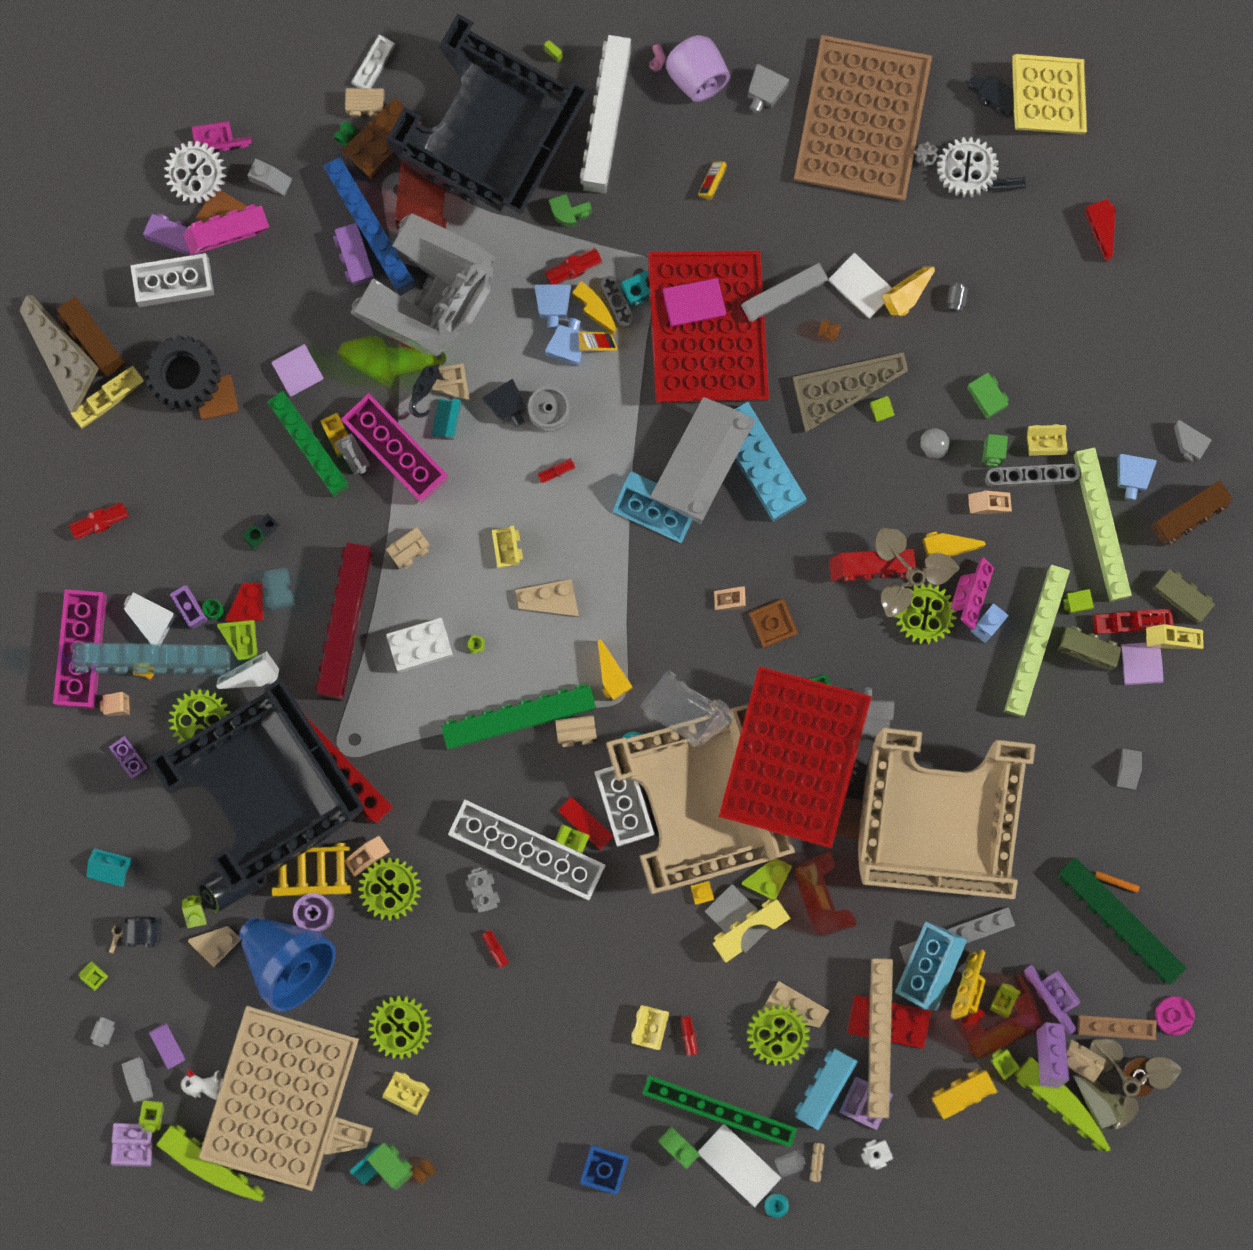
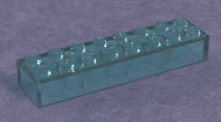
(150, 657)

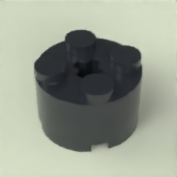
(142, 930)

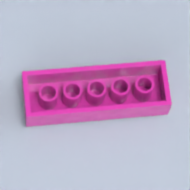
(395, 448)
(81, 623)

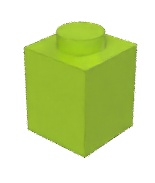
(1078, 602)

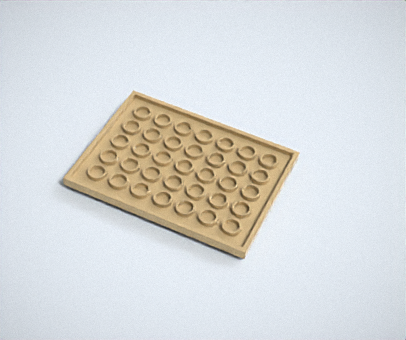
(278, 1098)

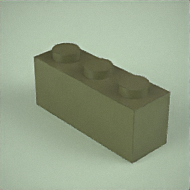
(1184, 596)

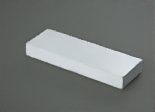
(373, 63)

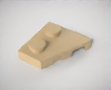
(215, 944)
(347, 1136)

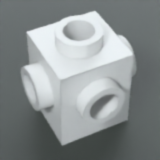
(883, 1157)

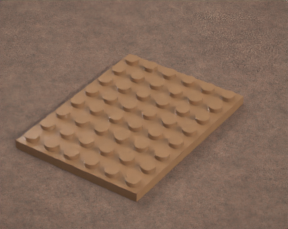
(863, 118)

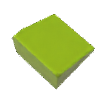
(882, 409)
(93, 975)

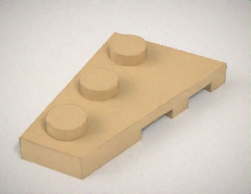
(549, 598)

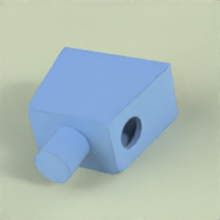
(553, 303)
(565, 343)
(1134, 474)
(989, 623)

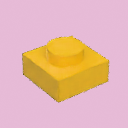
(702, 892)

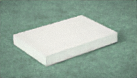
(860, 285)

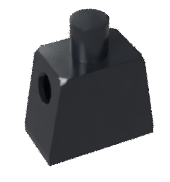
(506, 403)

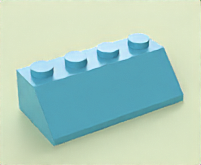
(637, 506)
(931, 966)
(825, 1089)

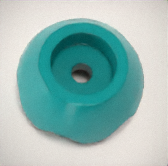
(770, 1208)

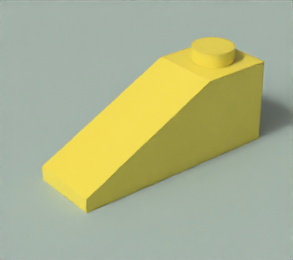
(1174, 637)

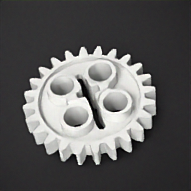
(181, 160)
(949, 165)

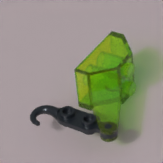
(385, 363)

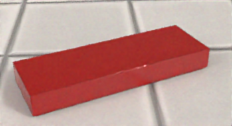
(585, 823)

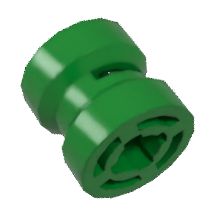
(346, 133)
(211, 606)

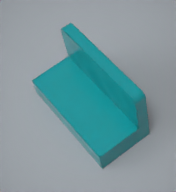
(446, 418)
(108, 867)
(364, 1170)

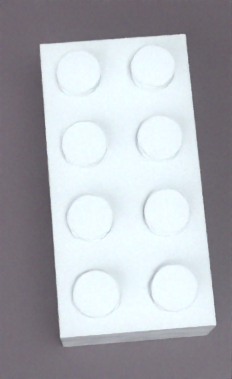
(172, 280)
(624, 807)

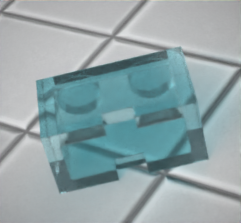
(278, 594)

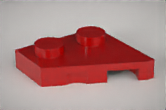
(247, 604)

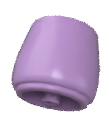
(697, 68)

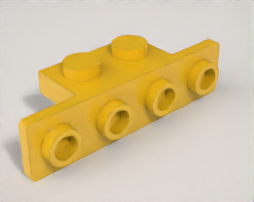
(970, 986)

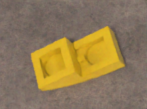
(335, 430)

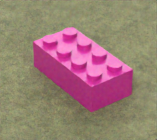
(225, 230)

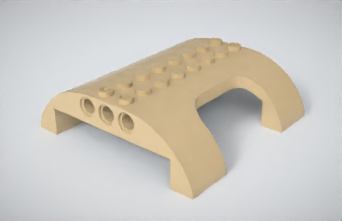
(686, 799)
(938, 824)

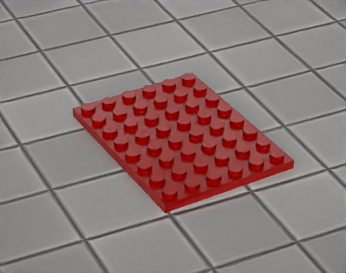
(714, 356)
(795, 756)

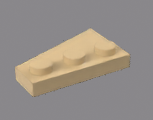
(812, 1011)

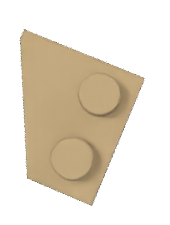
(452, 382)

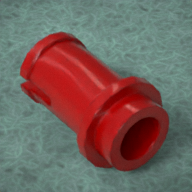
(974, 1016)

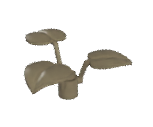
(938, 570)
(1161, 1074)

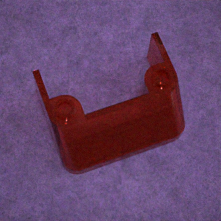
(984, 1043)

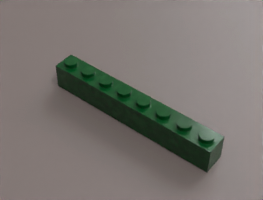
(1121, 921)

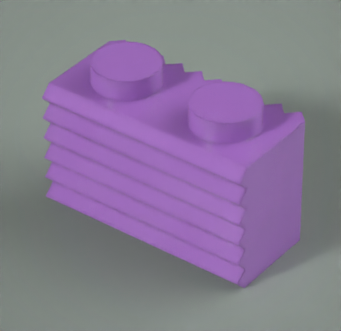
(188, 607)

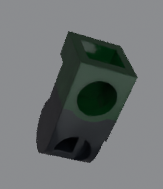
(260, 531)

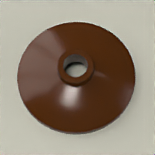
(1137, 1067)

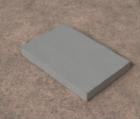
(732, 908)

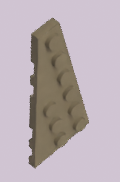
(65, 359)
(836, 389)

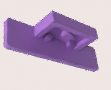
(1056, 994)

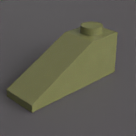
(1101, 1103)

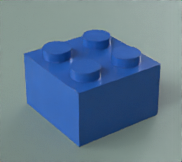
(604, 1169)

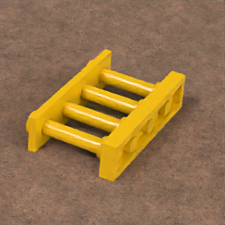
(321, 887)

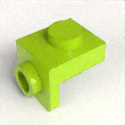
(572, 838)
(193, 911)
(1005, 1000)
(1004, 1063)

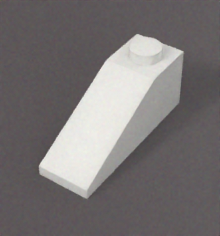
(253, 673)

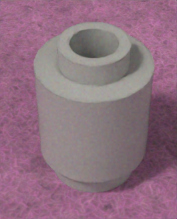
(102, 1032)

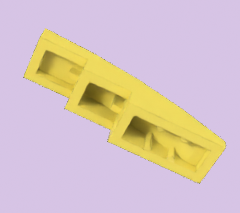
(107, 397)

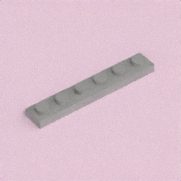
(973, 929)

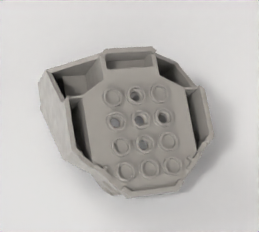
(449, 296)

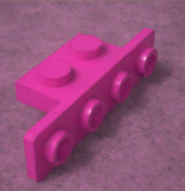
(218, 136)
(972, 592)

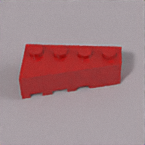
(869, 566)

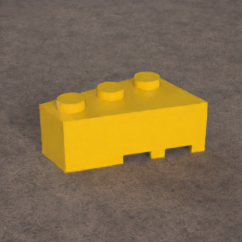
(963, 1093)

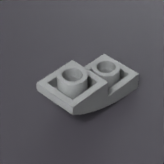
(136, 1080)

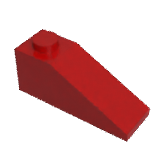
(1102, 221)

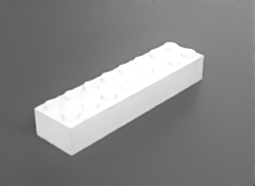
(606, 117)
(526, 850)

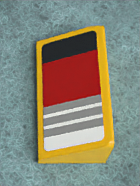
(712, 180)
(596, 341)

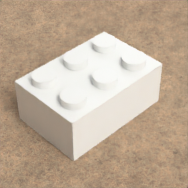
(420, 645)

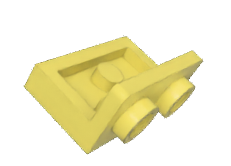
(1047, 440)
(506, 547)
(649, 1027)
(406, 1092)

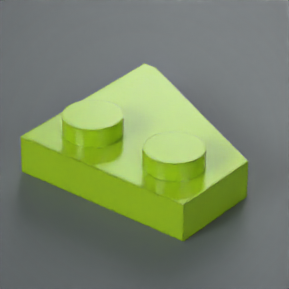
(241, 638)
(768, 879)

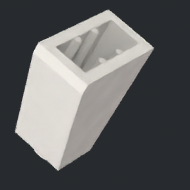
(149, 617)

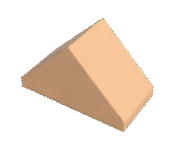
(730, 599)

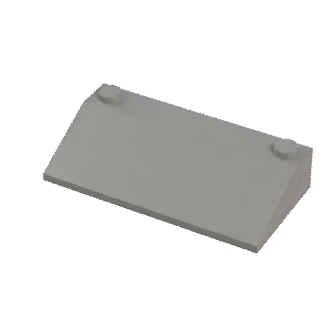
(702, 459)

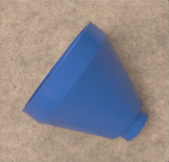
(286, 961)

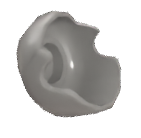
(935, 443)

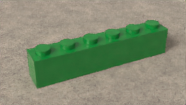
(308, 444)

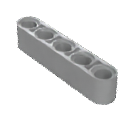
(784, 292)
(1040, 471)

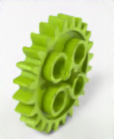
(942, 616)
(212, 707)
(402, 876)
(766, 1021)
(388, 1041)

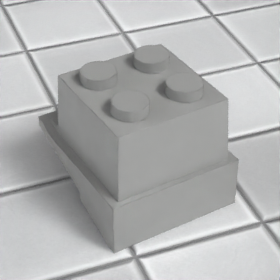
(878, 717)

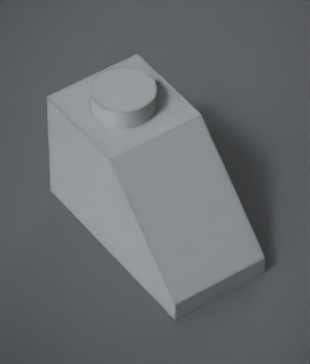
(269, 177)
(1190, 441)

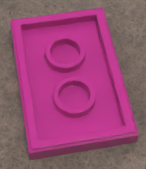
(694, 302)

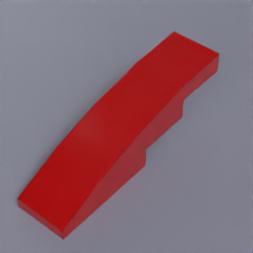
(1131, 621)

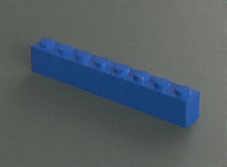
(369, 226)

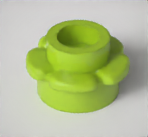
(475, 639)

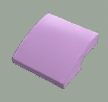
(297, 370)
(1141, 664)
(856, 1104)
(131, 1146)

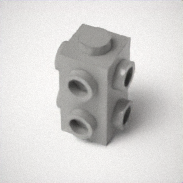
(481, 885)

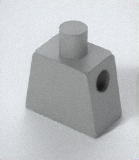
(766, 88)

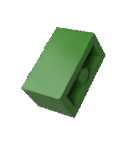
(988, 395)
(994, 450)
(390, 1165)

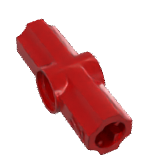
(573, 267)
(99, 521)

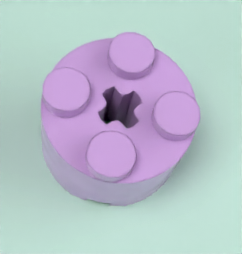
(308, 903)

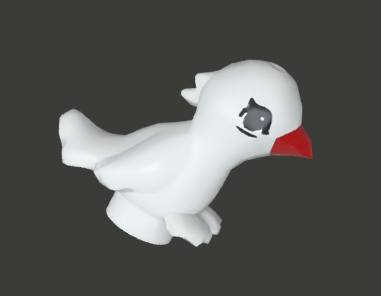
(195, 1085)

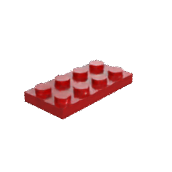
(908, 1023)

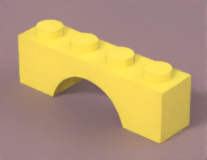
(771, 915)

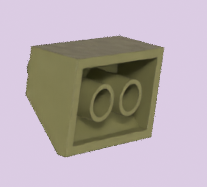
(1089, 648)

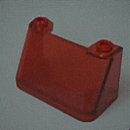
(419, 197)
(817, 898)

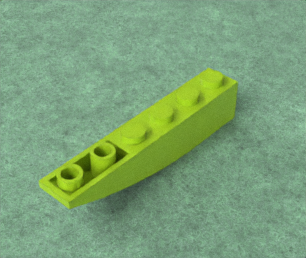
(1063, 1101)
(187, 1153)

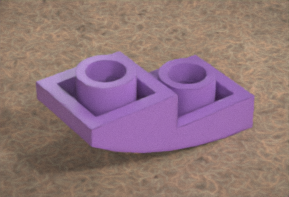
(128, 757)
(167, 1046)

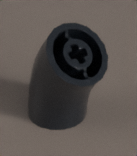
(217, 895)

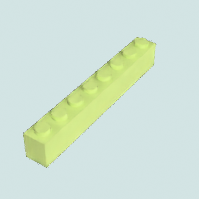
(1102, 525)
(1036, 641)

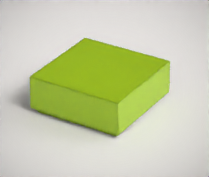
(553, 51)

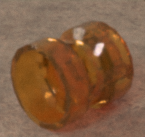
(833, 331)
(420, 1174)

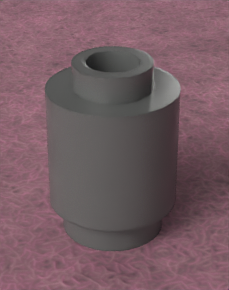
(957, 297)

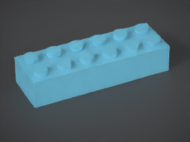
(767, 471)

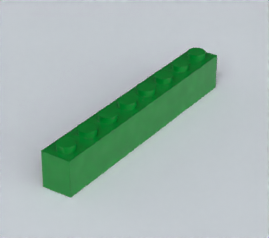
(518, 717)
(719, 1111)

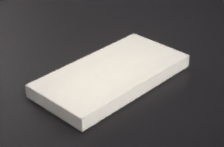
(739, 1165)

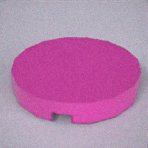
(1174, 1015)

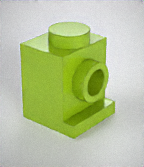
(151, 1110)

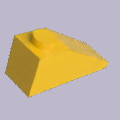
(906, 293)
(950, 544)
(613, 678)

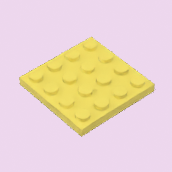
(1049, 94)

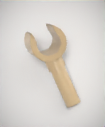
(115, 939)

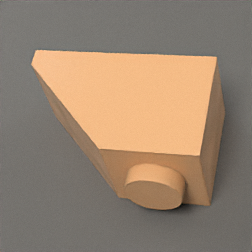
(989, 502)
(115, 704)
(366, 855)

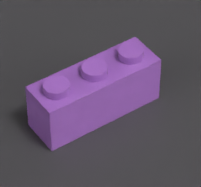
(167, 233)
(353, 255)
(1052, 1055)

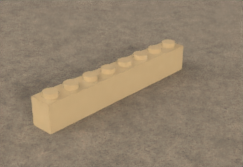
(879, 1038)

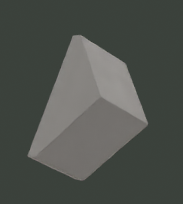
(1129, 769)

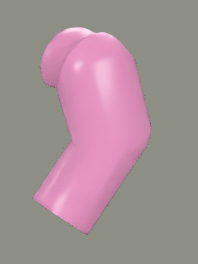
(659, 59)

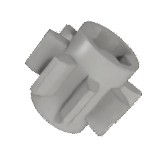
(926, 154)

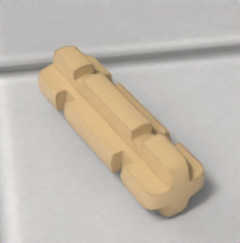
(817, 1161)

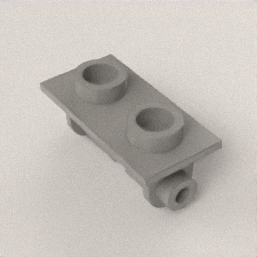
(353, 454)

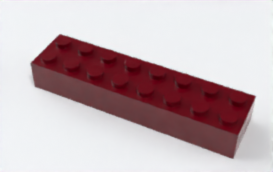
(344, 621)

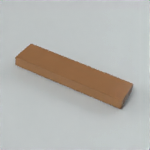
(1116, 1027)

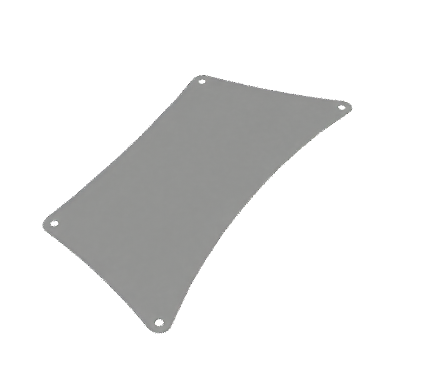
(495, 484)

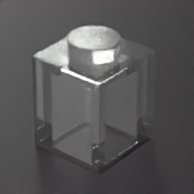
(789, 1163)

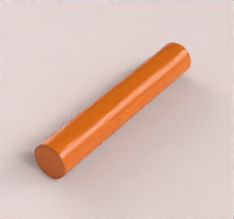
(1117, 882)

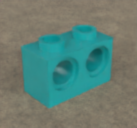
(640, 283)

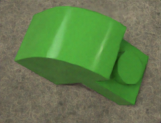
(565, 214)
(678, 1147)

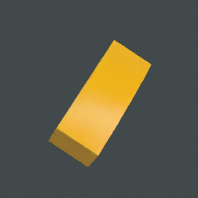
(594, 307)

